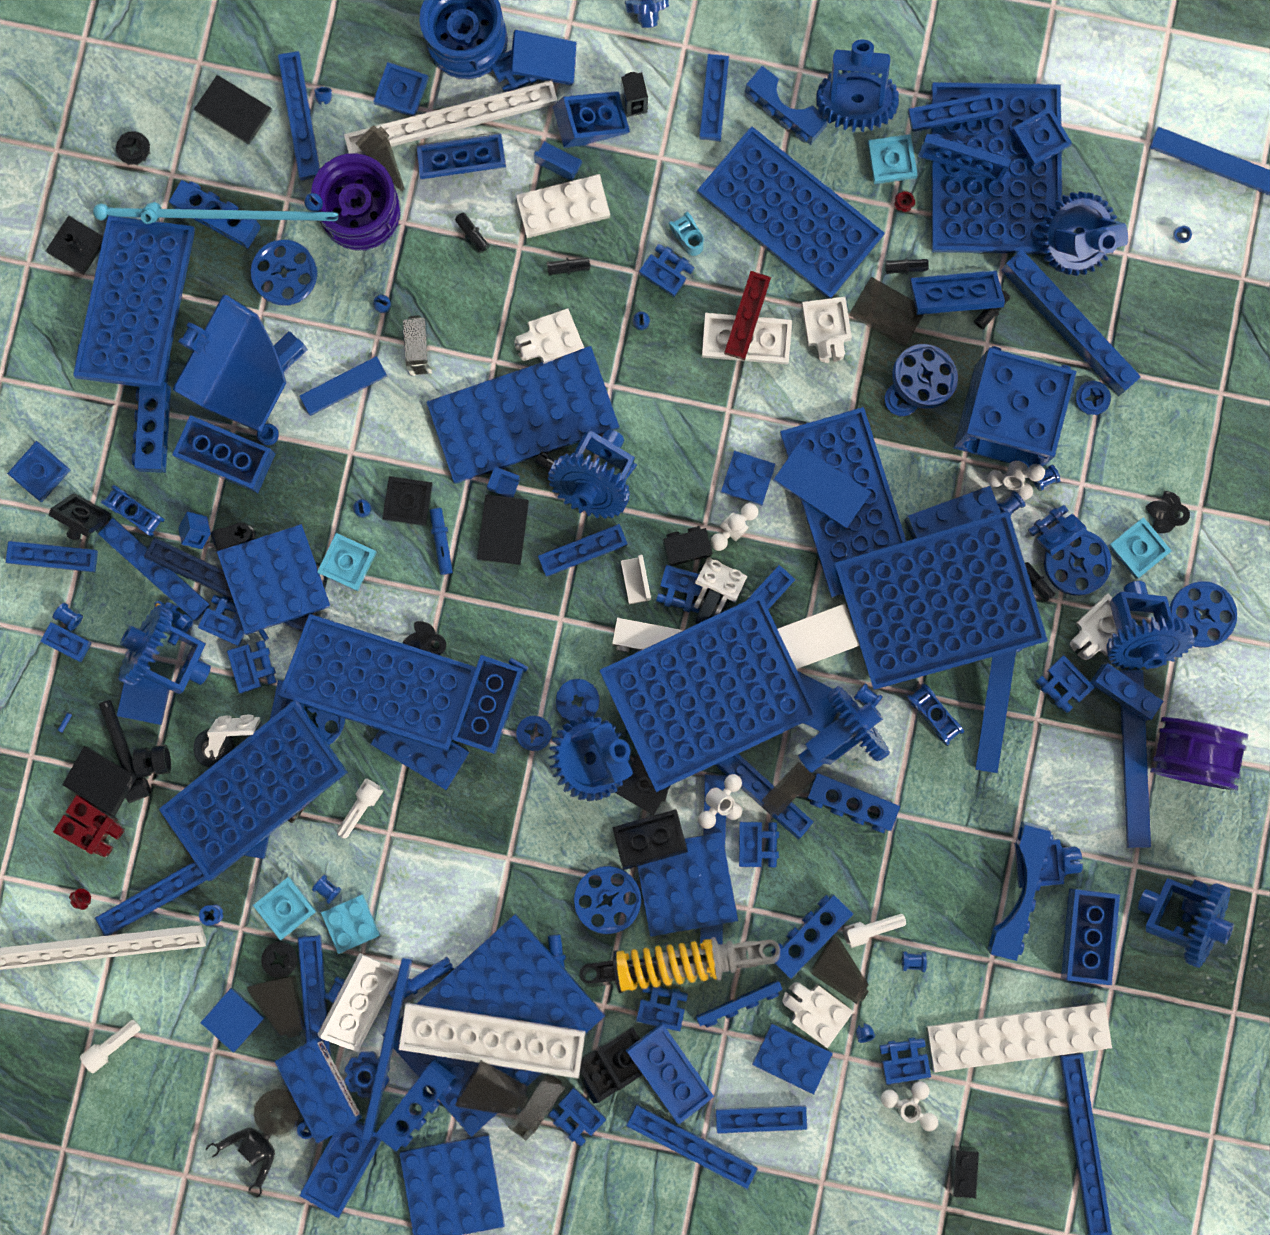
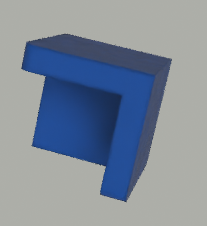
(503, 482)
(194, 530)

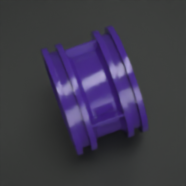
(343, 173)
(1199, 753)

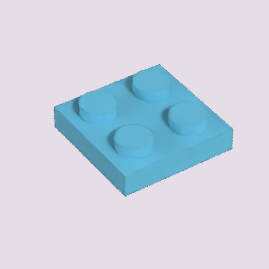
(892, 159)
(1139, 548)
(347, 562)
(284, 908)
(350, 924)

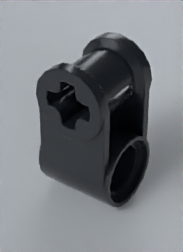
(230, 536)

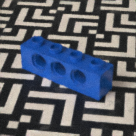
(184, 198)
(157, 459)
(886, 810)
(839, 915)
(391, 1131)

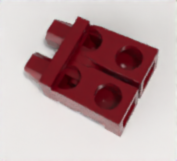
(93, 834)

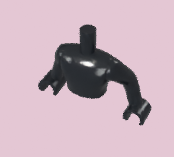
(254, 1149)

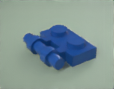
(502, 72)
(663, 275)
(1061, 534)
(680, 581)
(220, 625)
(245, 669)
(1069, 679)
(751, 844)
(655, 1013)
(905, 1068)
(582, 1112)

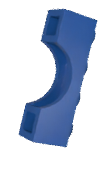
(805, 122)

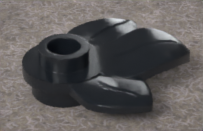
(1164, 512)
(423, 638)

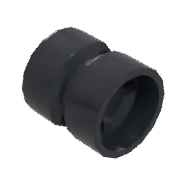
(159, 758)

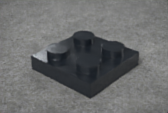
(407, 501)

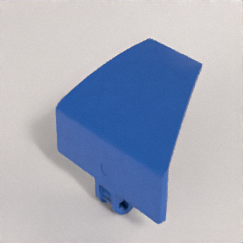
(232, 366)

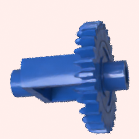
(858, 97)
(1094, 233)
(589, 484)
(1151, 642)
(143, 644)
(850, 729)
(605, 756)
(1210, 925)

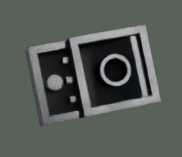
(609, 1067)

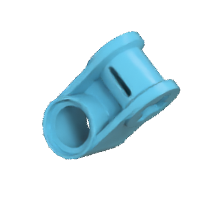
(686, 230)

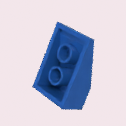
(590, 118)

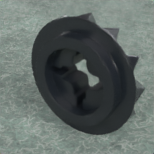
(128, 140)
(269, 956)

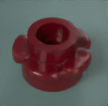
(910, 201)
(80, 899)

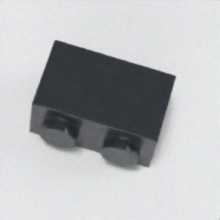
(634, 94)
(687, 546)
(963, 1172)

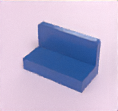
(557, 161)
(289, 350)

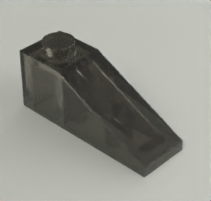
(377, 146)

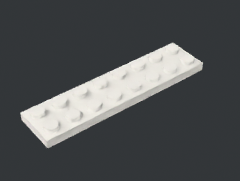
(1019, 1037)
(492, 1040)

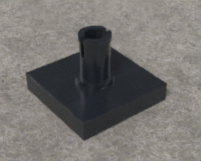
(75, 245)
(79, 515)
(640, 790)

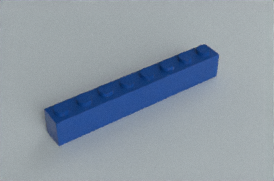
(1070, 323)

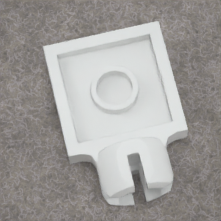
(827, 327)
(549, 338)
(1095, 629)
(817, 1012)

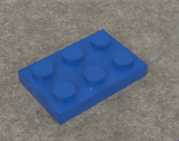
(792, 1058)

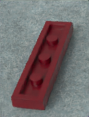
(747, 315)

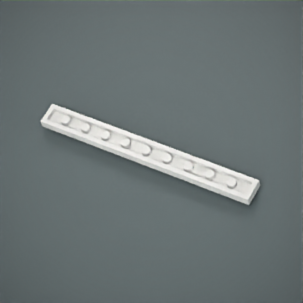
(462, 115)
(102, 947)

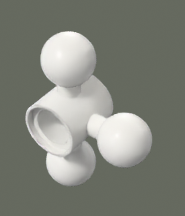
(1015, 477)
(734, 526)
(722, 802)
(919, 1091)

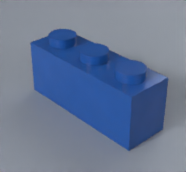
(1126, 692)

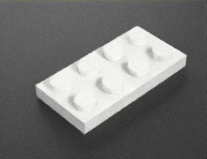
(563, 206)
(768, 344)
(358, 1002)

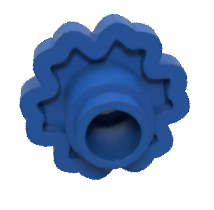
(646, 10)
(355, 1069)

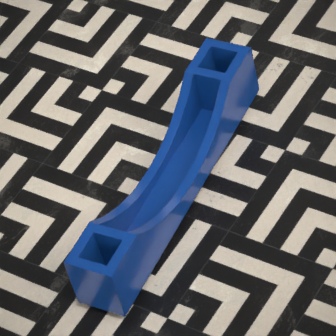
(1008, 934)

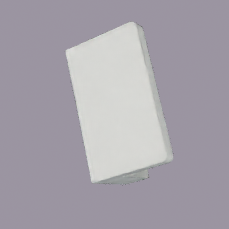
(636, 580)

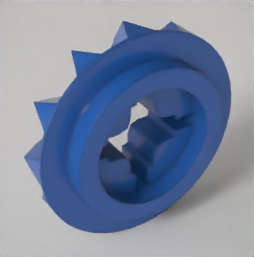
(1099, 390)
(891, 402)
(528, 724)

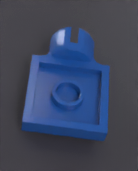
(1059, 864)

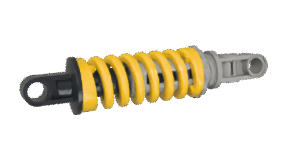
(701, 961)

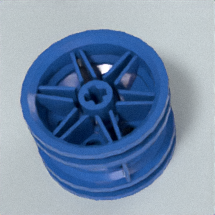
(448, 54)

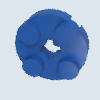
(582, 689)

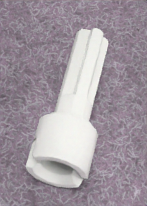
(366, 796)
(859, 934)
(98, 1055)

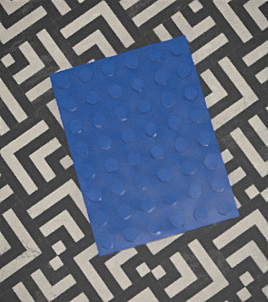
(989, 214)
(941, 600)
(708, 693)
(506, 979)

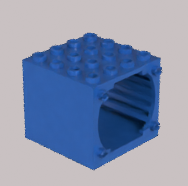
(1014, 408)

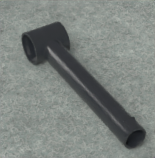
(140, 787)

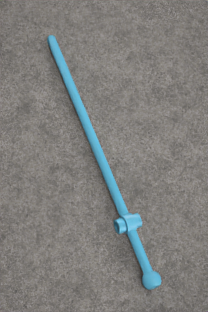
(153, 212)

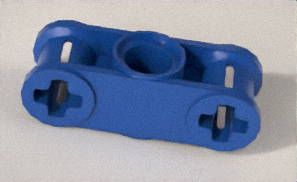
(143, 518)
(926, 705)

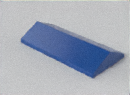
(461, 156)

